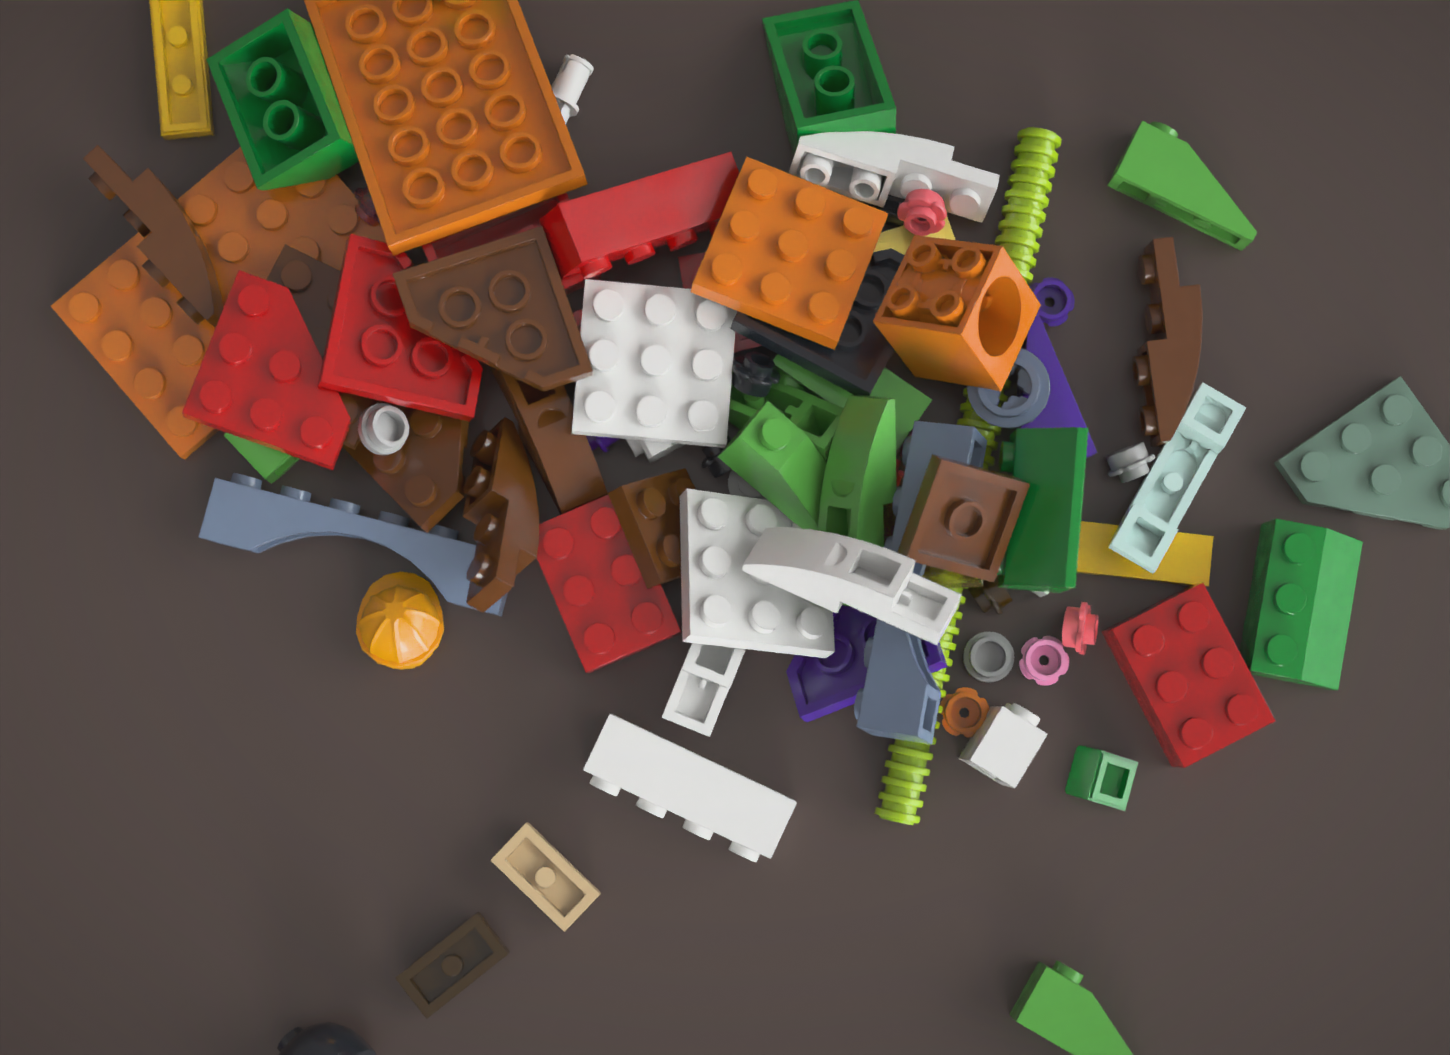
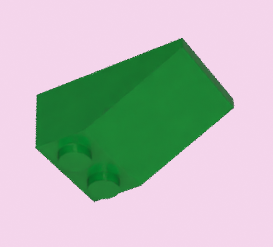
(828, 72)

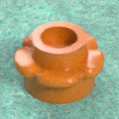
(963, 698)

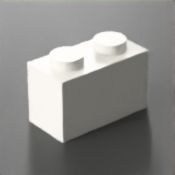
(1004, 744)

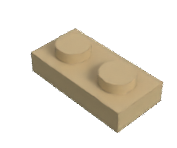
(545, 876)

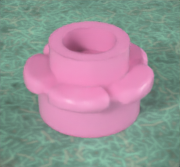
(1057, 660)

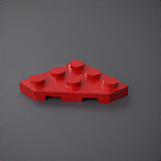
(376, 350)
(265, 377)

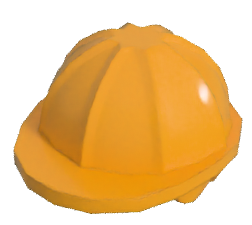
(400, 621)

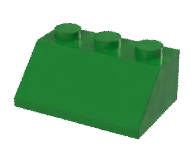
(283, 104)
(1047, 531)
(1300, 603)

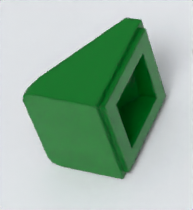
(1101, 777)

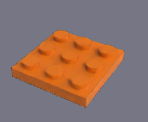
(789, 253)

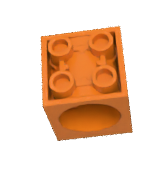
(957, 312)

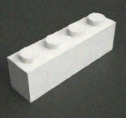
(689, 786)

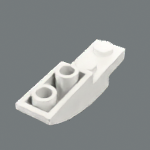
(881, 163)
(853, 572)
(702, 686)

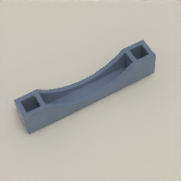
(258, 520)
(899, 690)

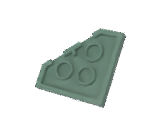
(1376, 462)

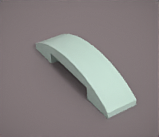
(1175, 478)

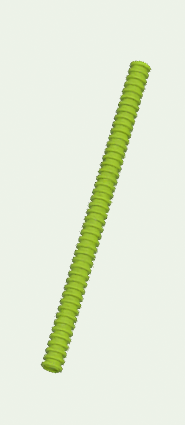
(1019, 240)

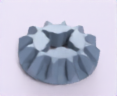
(1016, 411)

